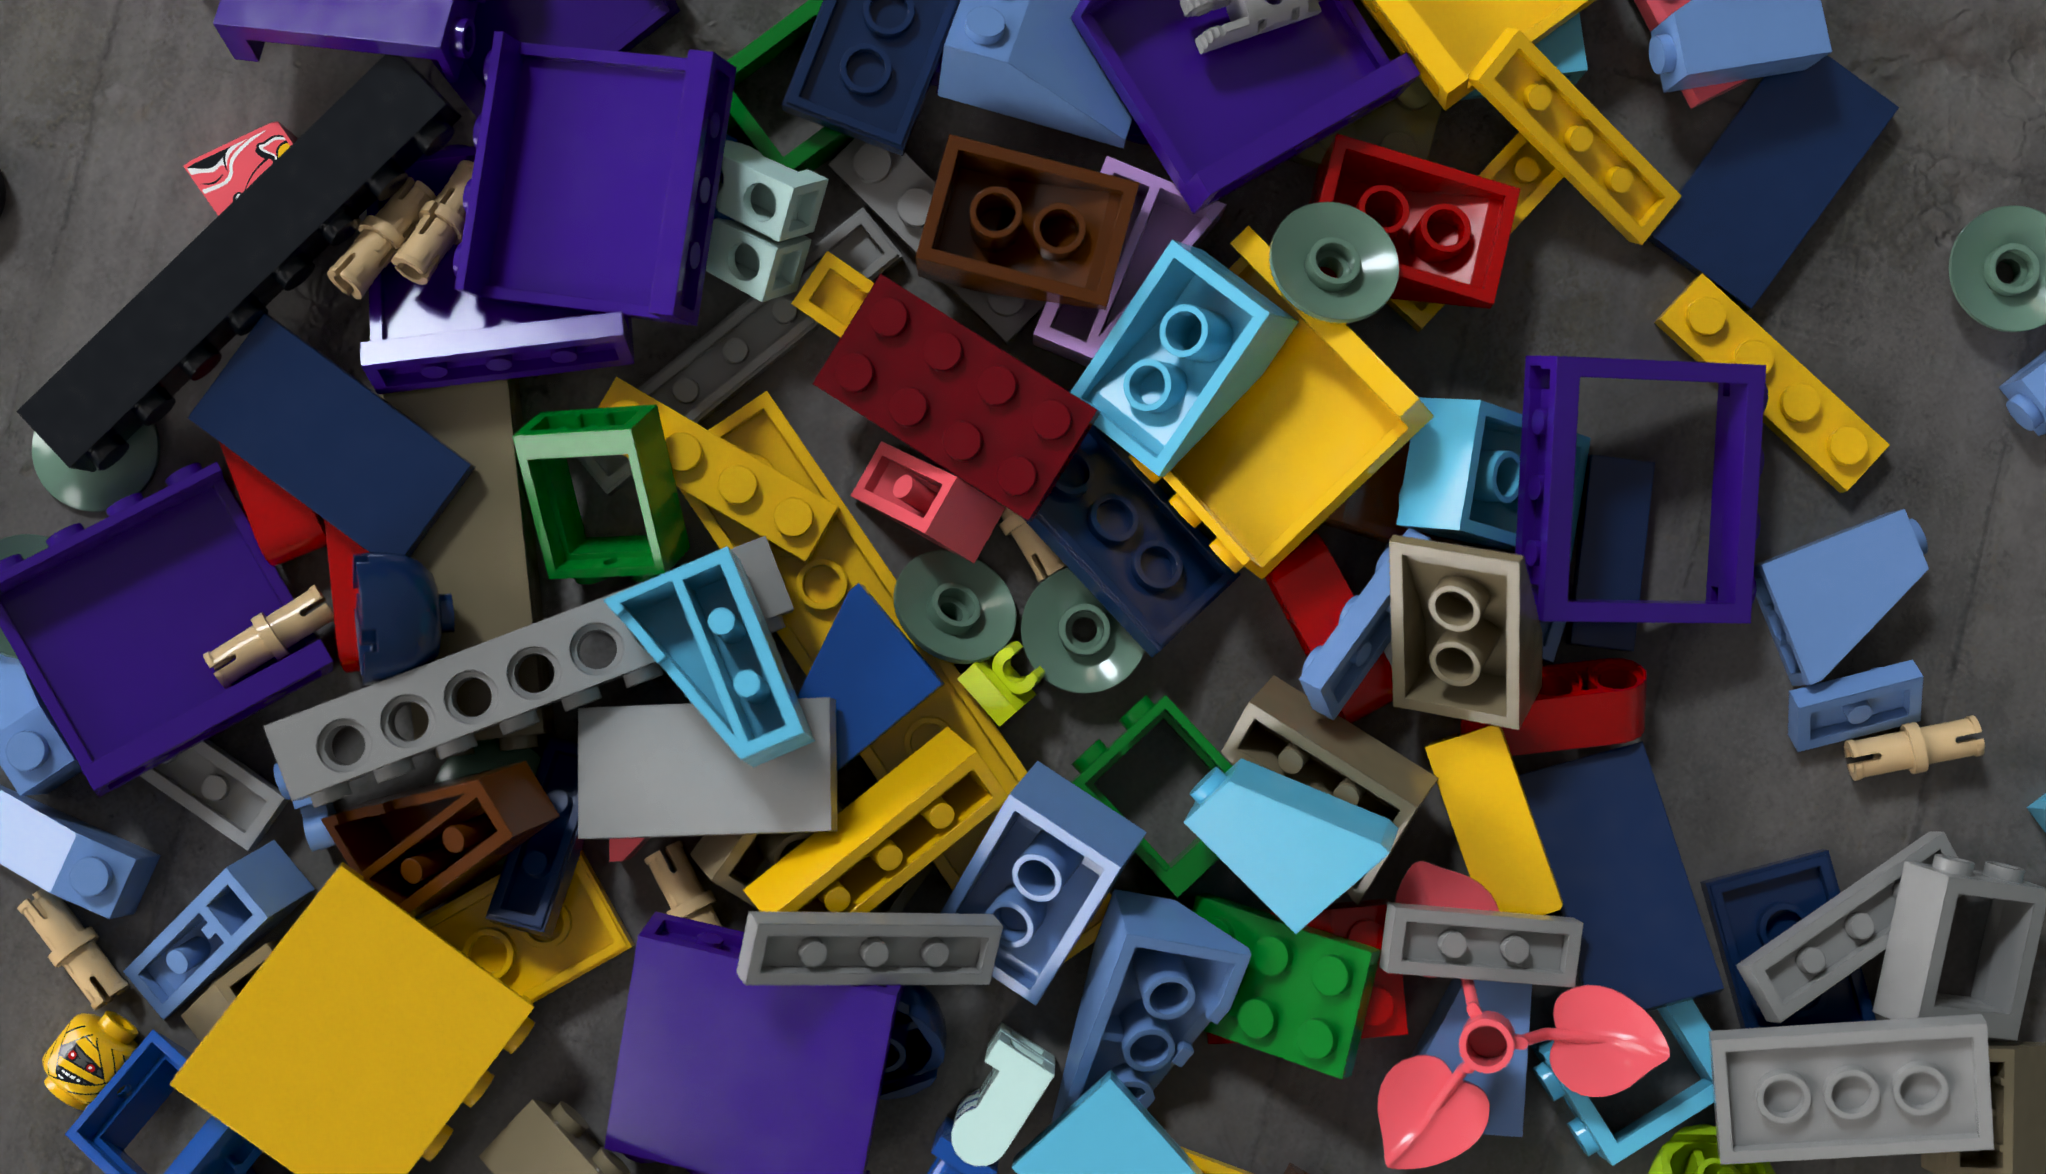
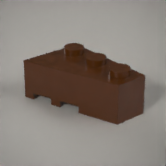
(441, 835)

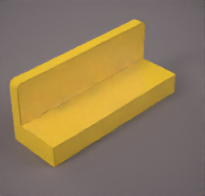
(1494, 820)

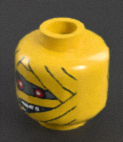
(88, 1056)

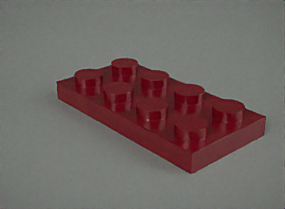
(956, 398)

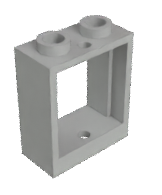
(1921, 937)

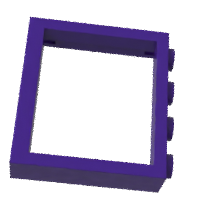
(1549, 477)

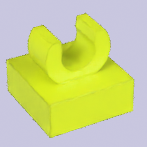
(999, 685)

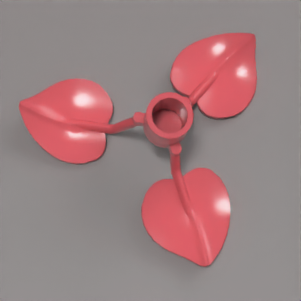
(1597, 1049)

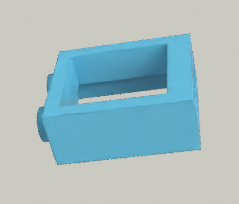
(1588, 1126)

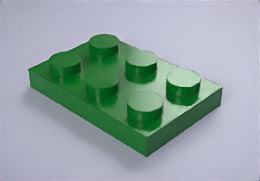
(1300, 991)

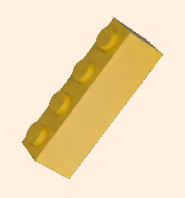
(885, 833)

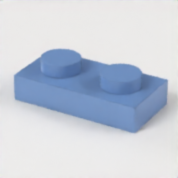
(1855, 705)

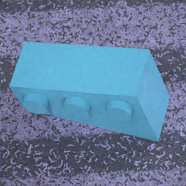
(720, 653)

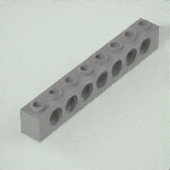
(305, 739)

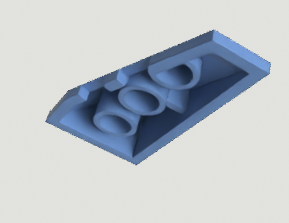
(1148, 994)

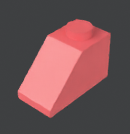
(928, 501)

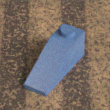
(30, 741)
(72, 857)
(218, 927)

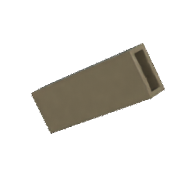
(482, 541)

